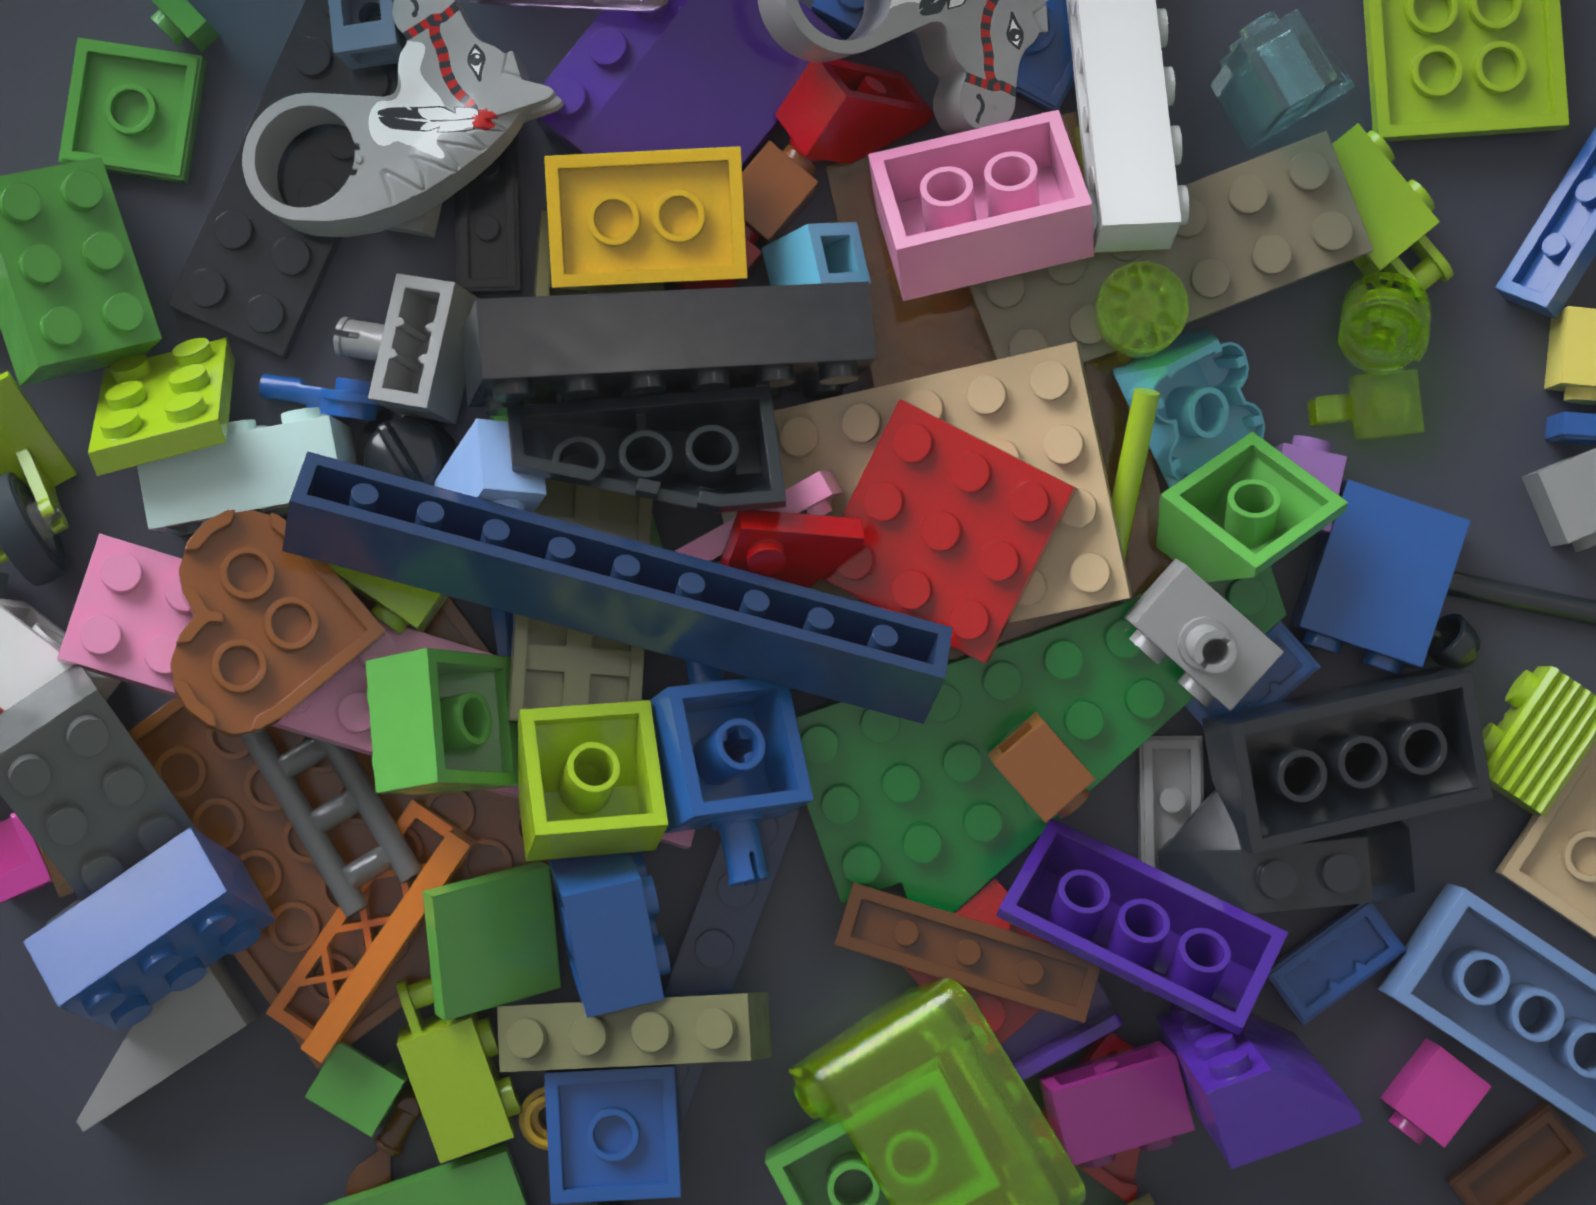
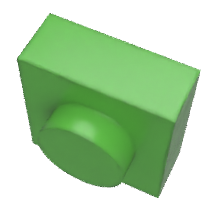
(183, 21)

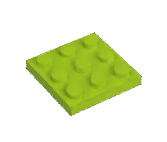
(1465, 67)

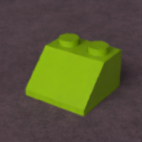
(589, 780)

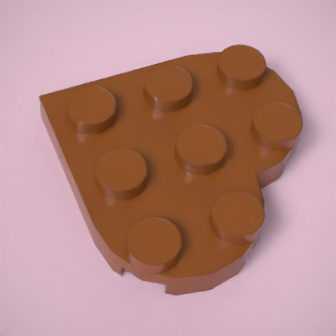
(261, 625)

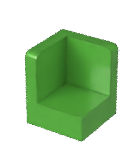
(358, 1088)

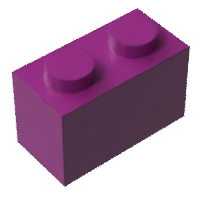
(1117, 1104)

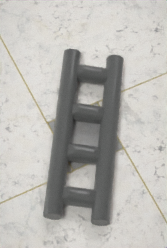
(314, 824)

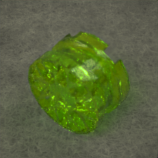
(1141, 309)
(1401, 319)

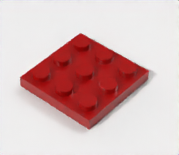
(949, 528)

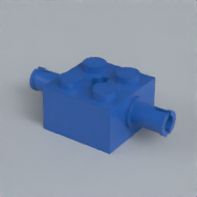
(729, 762)

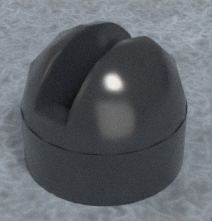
(1454, 642)

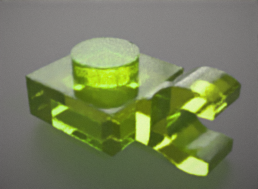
(1376, 406)

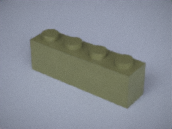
(648, 1034)

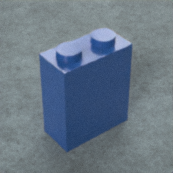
(1379, 578)

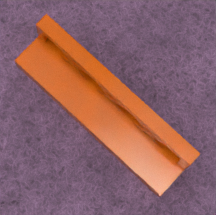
(381, 951)

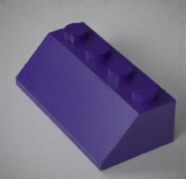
(1143, 925)
(1254, 1088)

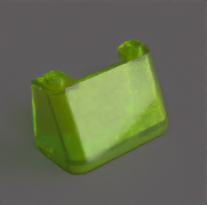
(937, 1106)

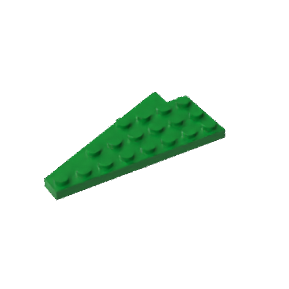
(927, 799)

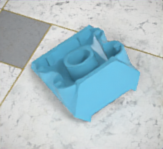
(1198, 402)

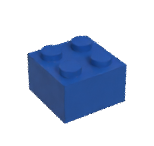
(610, 930)

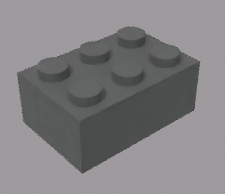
(83, 783)

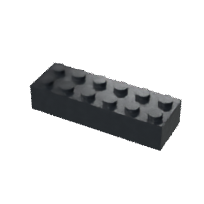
(666, 343)

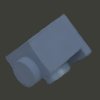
(362, 42)

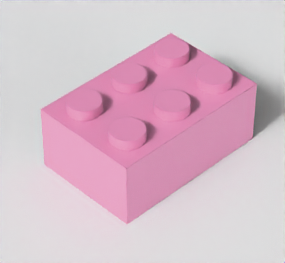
(982, 205)

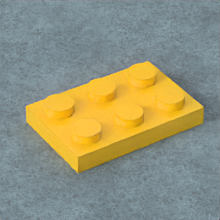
(646, 217)

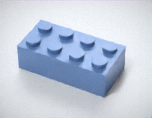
(1503, 999)

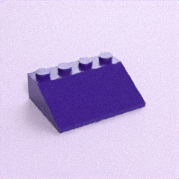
(674, 80)

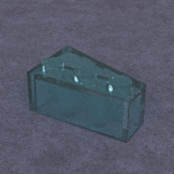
(1278, 75)

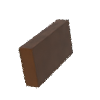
(1519, 1161)

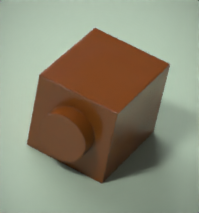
(776, 190)
(1042, 769)

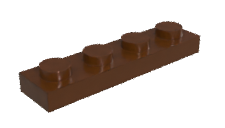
(967, 952)

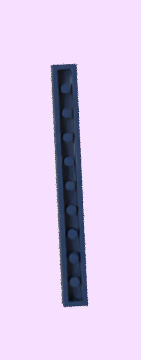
(615, 588)

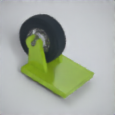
(28, 500)

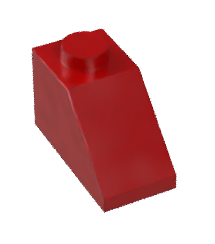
(849, 111)

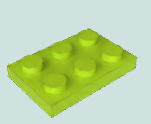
(162, 405)

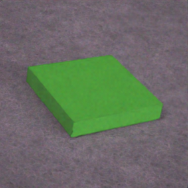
(133, 109)
(491, 940)

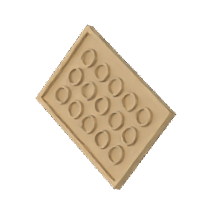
(1023, 404)

